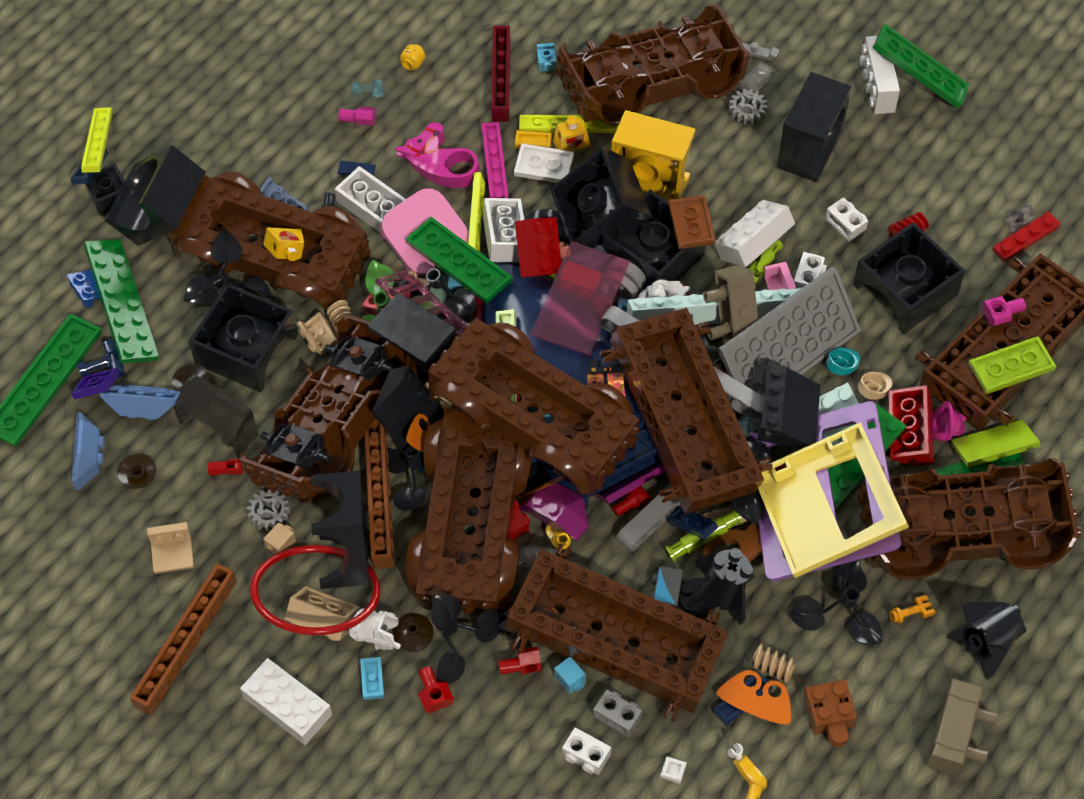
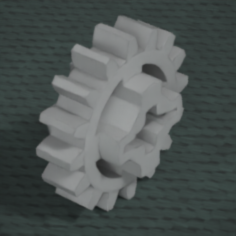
(748, 106)
(267, 514)

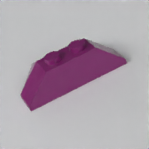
(558, 509)

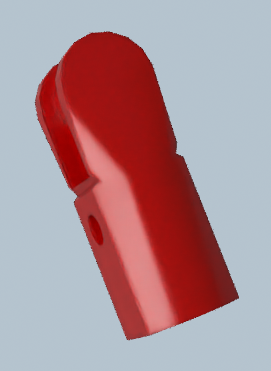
(222, 467)

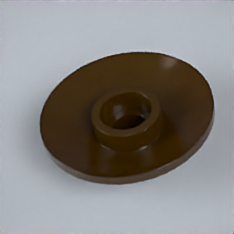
(184, 372)
(136, 464)
(414, 640)

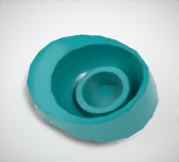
(843, 361)

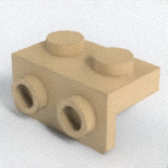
(317, 333)

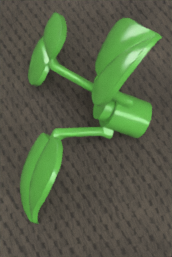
(381, 298)

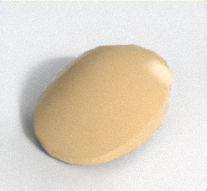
(875, 385)

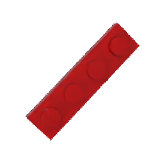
(1026, 236)

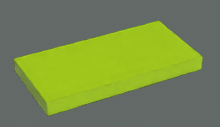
(1012, 365)
(995, 443)

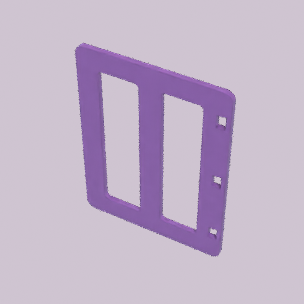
(774, 561)

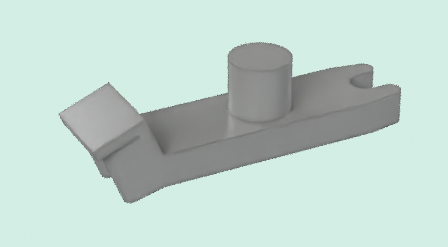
(760, 52)

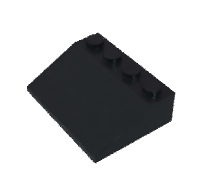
(401, 401)
(788, 408)

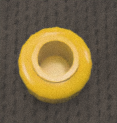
(412, 57)

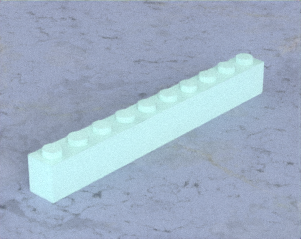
(698, 309)

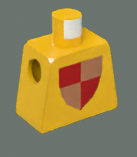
(571, 135)
(284, 243)

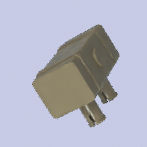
(735, 301)
(955, 728)

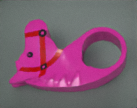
(434, 163)

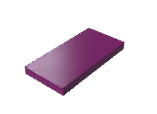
(631, 483)

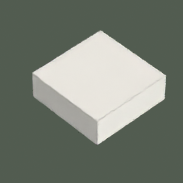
(673, 770)

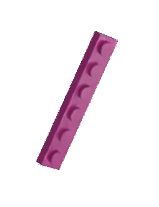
(494, 160)

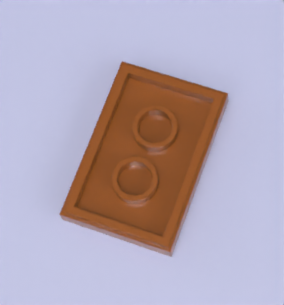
(691, 222)

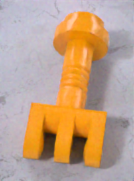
(897, 615)

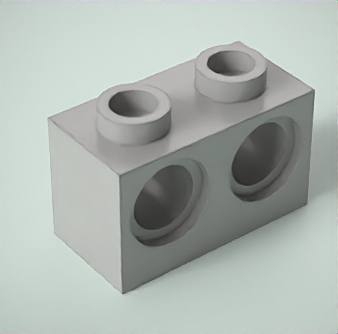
(614, 717)

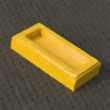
(533, 138)

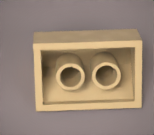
(319, 609)

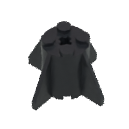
(724, 582)
(989, 632)

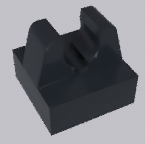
(536, 476)

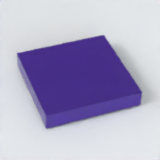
(95, 383)

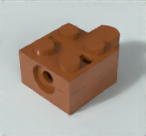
(832, 710)

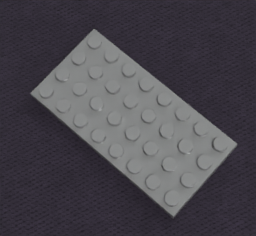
(794, 332)

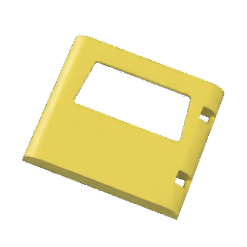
(803, 513)

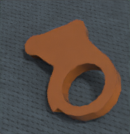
(748, 541)

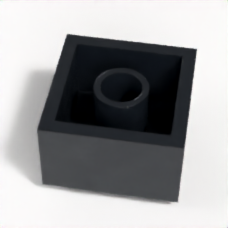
(105, 187)

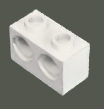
(843, 216)
(805, 271)
(590, 746)

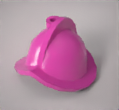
(947, 422)

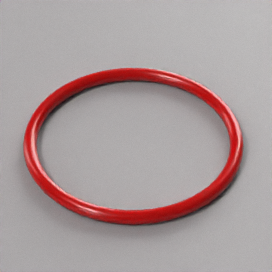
(303, 629)

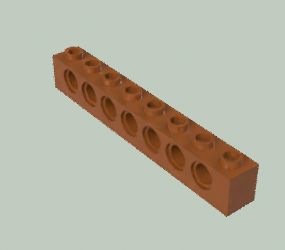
(379, 496)
(183, 639)

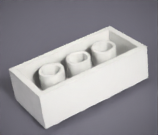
(880, 79)
(367, 197)
(499, 226)
(754, 233)
(286, 701)

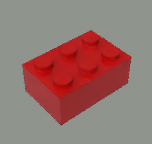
(538, 246)

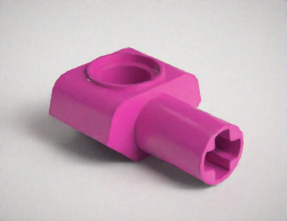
(361, 115)
(1004, 308)

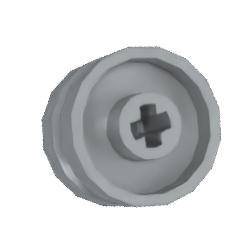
(631, 284)

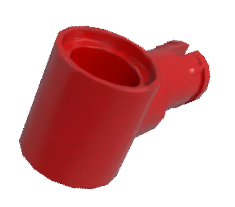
(636, 498)

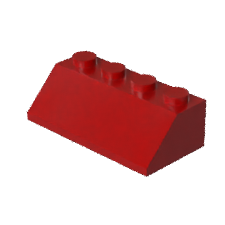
(913, 409)

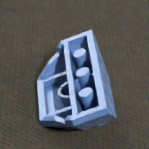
(140, 400)
(86, 452)

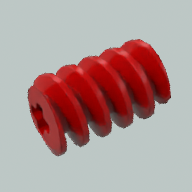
(919, 219)

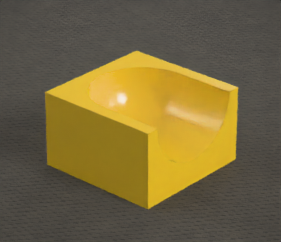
(656, 152)

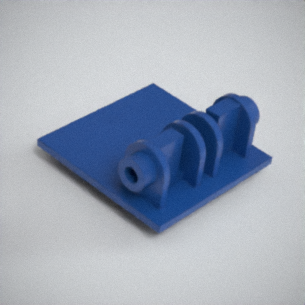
(84, 286)

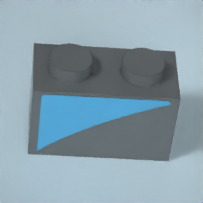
(667, 585)

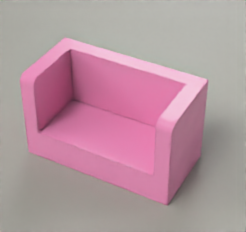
(778, 277)

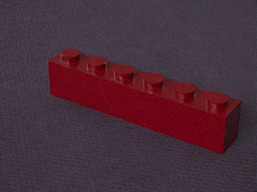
(501, 74)

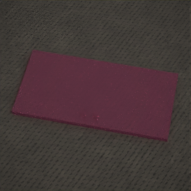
(580, 298)

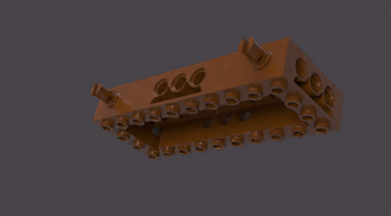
(1054, 322)
(701, 407)
(623, 616)

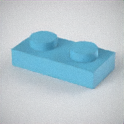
(372, 678)

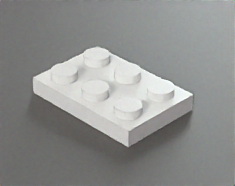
(543, 163)

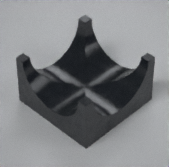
(346, 528)

